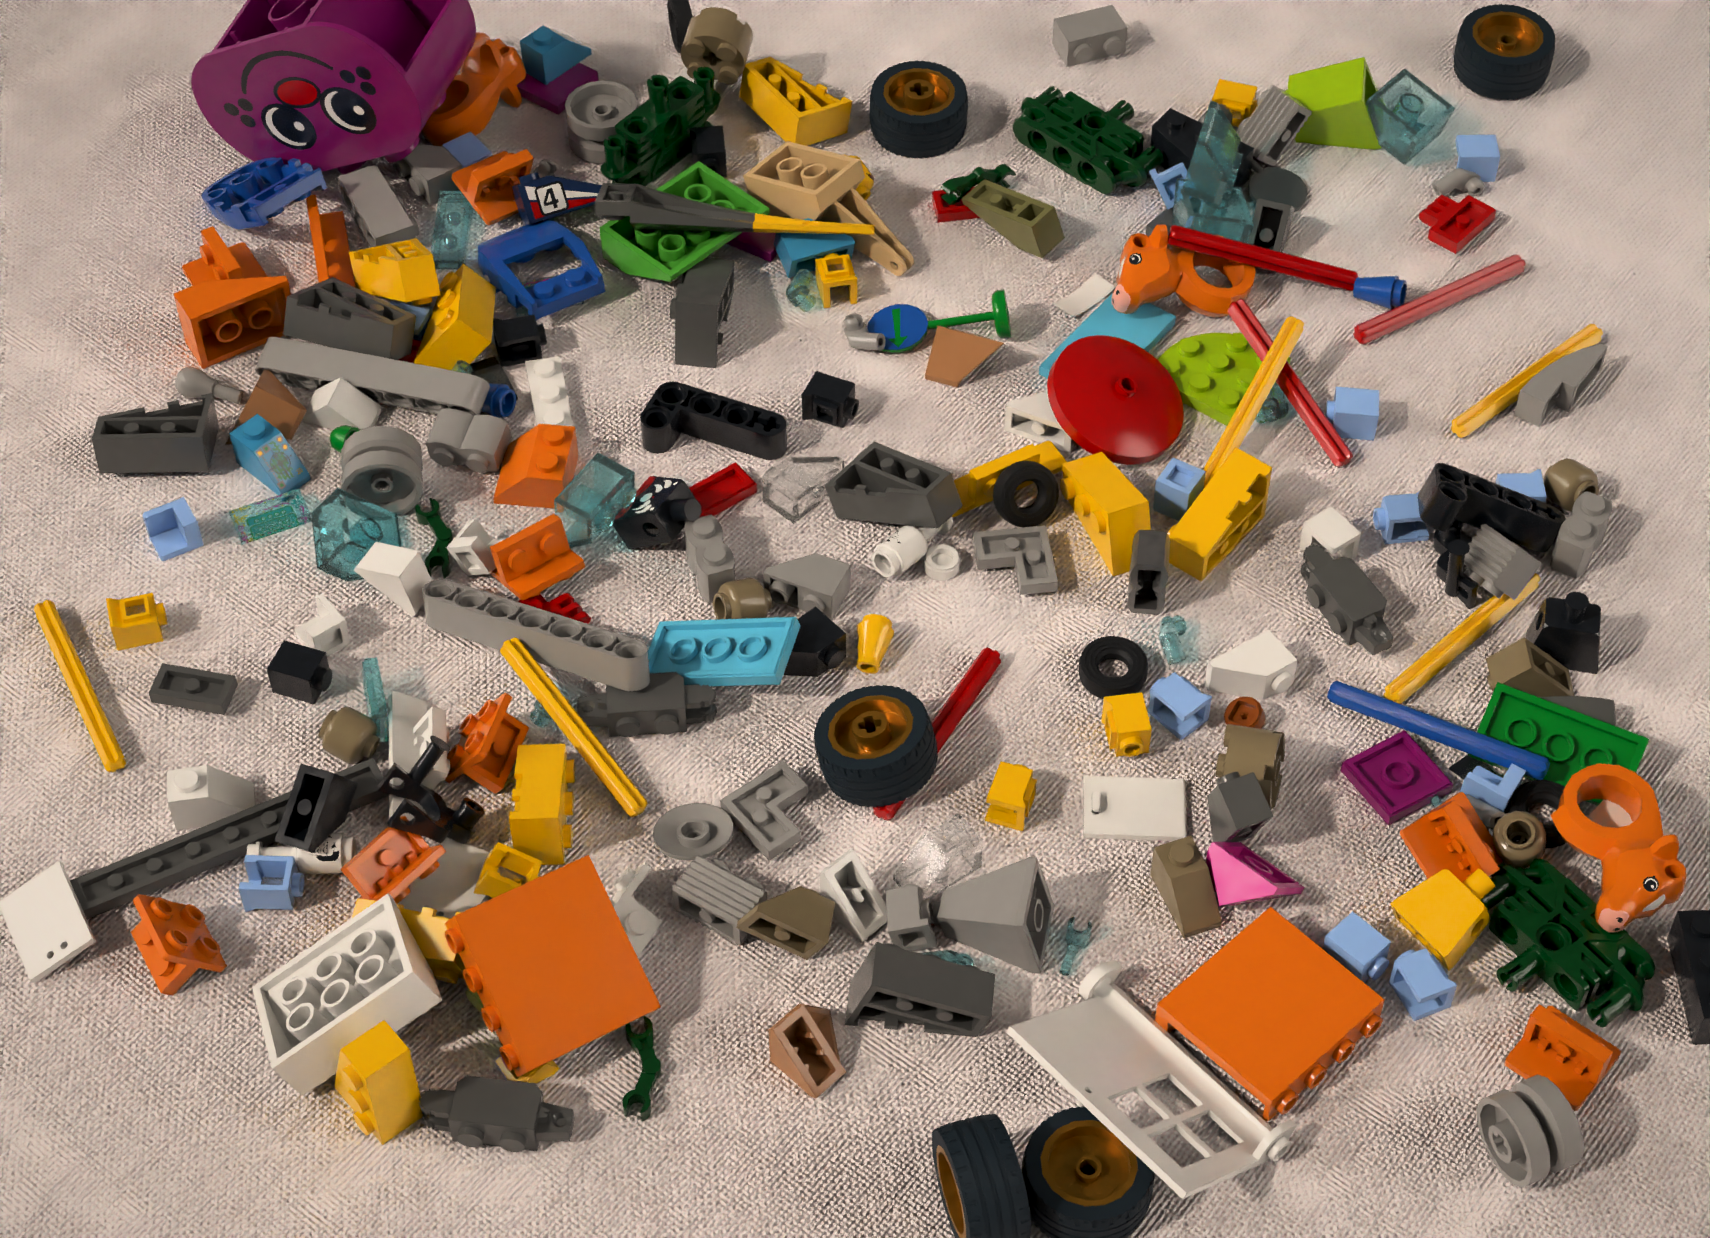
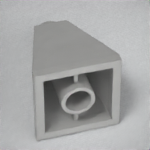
(1001, 914)

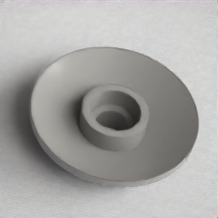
(693, 831)

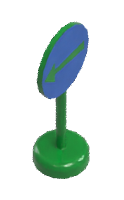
(908, 326)

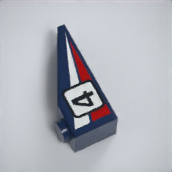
(551, 196)

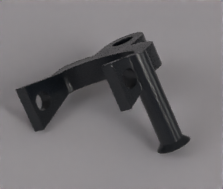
(1452, 547)
(439, 820)

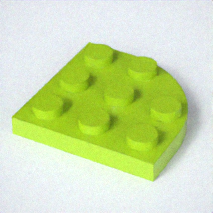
(1212, 372)

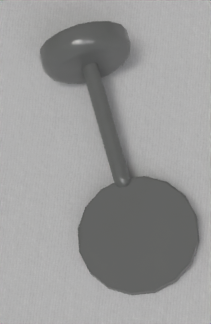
(1272, 182)

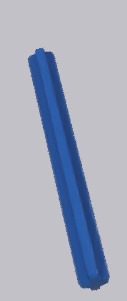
(1437, 729)

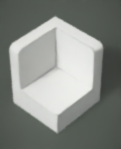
(1332, 532)
(473, 550)
(325, 631)

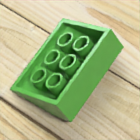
(671, 253)

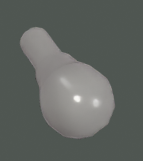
(194, 382)

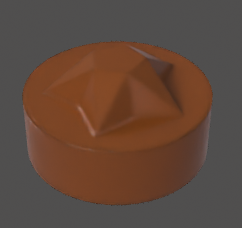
(1245, 712)

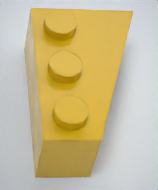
(791, 105)
(396, 271)
(459, 321)
(1106, 507)
(1220, 515)
(543, 802)
(379, 1082)

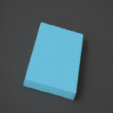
(1142, 328)
(724, 650)

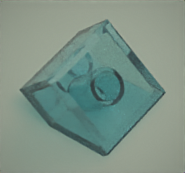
(1407, 115)
(1213, 158)
(1228, 219)
(594, 499)
(346, 531)

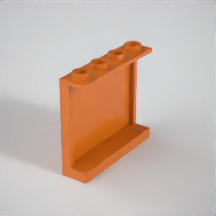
(550, 965)
(1273, 1011)

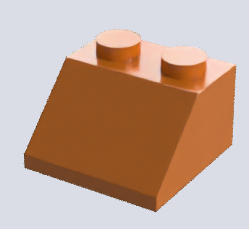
(538, 466)

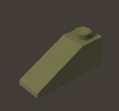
(1017, 217)

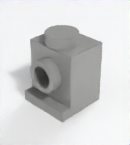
(910, 918)

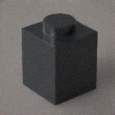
(299, 672)

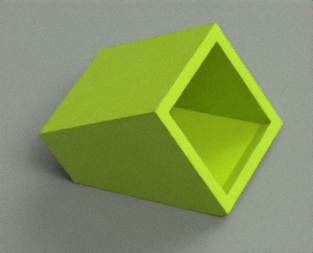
(1337, 103)

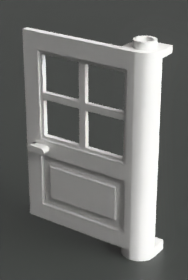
(1117, 1048)

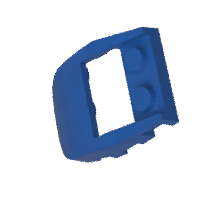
(261, 191)
(548, 295)

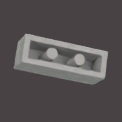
(376, 208)

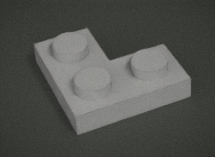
(1021, 548)
(759, 807)

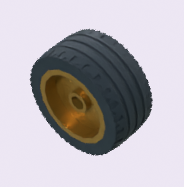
(1504, 51)
(918, 109)
(876, 746)
(980, 1179)
(1084, 1179)

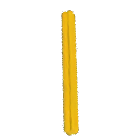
(1509, 391)
(1255, 395)
(1454, 644)
(80, 686)
(574, 727)

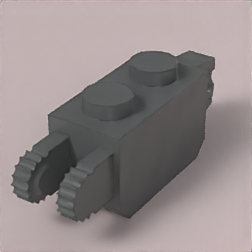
(1346, 599)
(657, 709)
(496, 1114)

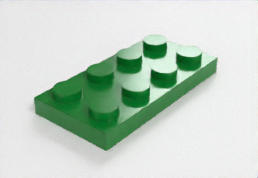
(1559, 734)

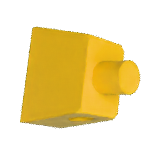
(1445, 913)

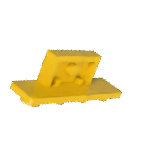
(978, 485)

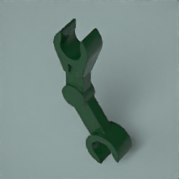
(960, 186)
(439, 553)
(651, 1069)

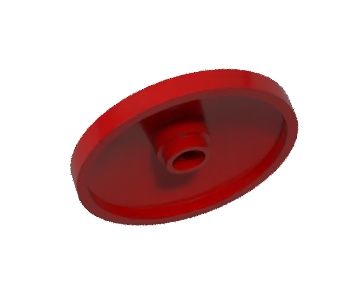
(1115, 399)

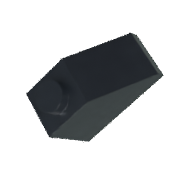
(817, 646)
(315, 808)

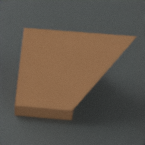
(957, 354)
(274, 404)
(806, 1048)

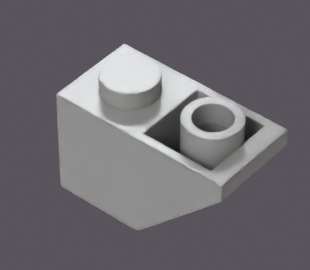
(428, 171)
(809, 583)

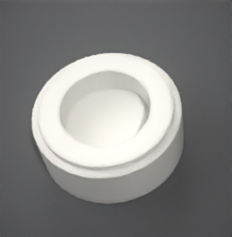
(942, 562)

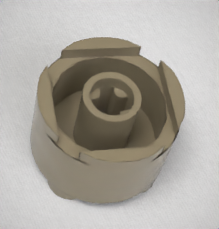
(717, 42)
(1256, 752)

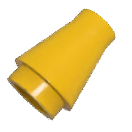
(873, 641)

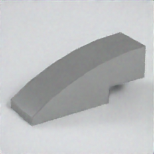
(1560, 384)

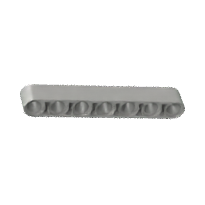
(378, 377)
(546, 635)

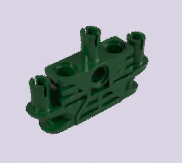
(659, 130)
(1086, 140)
(1584, 955)

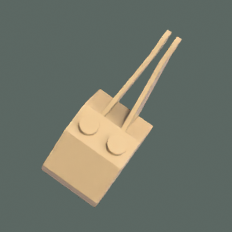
(821, 186)

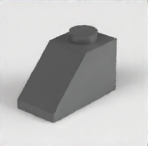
(1271, 225)
(1237, 808)

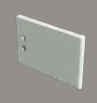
(1134, 808)
(452, 883)
(44, 920)

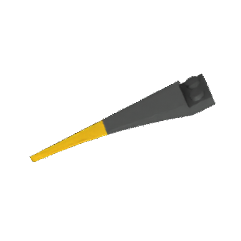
(663, 211)

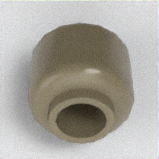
(1567, 481)
(742, 600)
(349, 735)
(1521, 827)

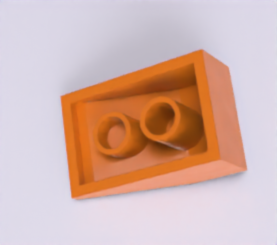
(231, 315)

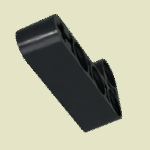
(713, 418)
(1461, 496)

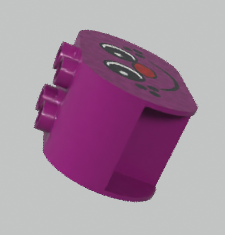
(332, 77)

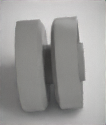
(592, 116)
(383, 468)
(1530, 1131)

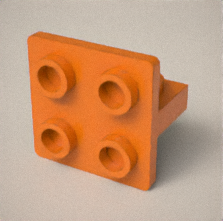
(490, 182)
(221, 262)
(535, 558)
(487, 745)
(1452, 840)
(392, 864)
(174, 942)
(1562, 1053)

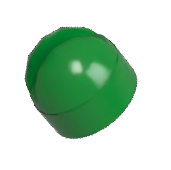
(339, 436)

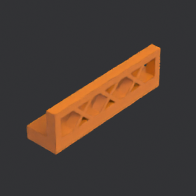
(330, 244)

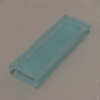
(451, 230)

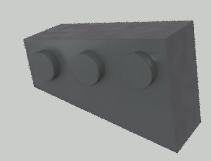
(699, 309)
(349, 320)
(157, 440)
(893, 490)
(920, 990)

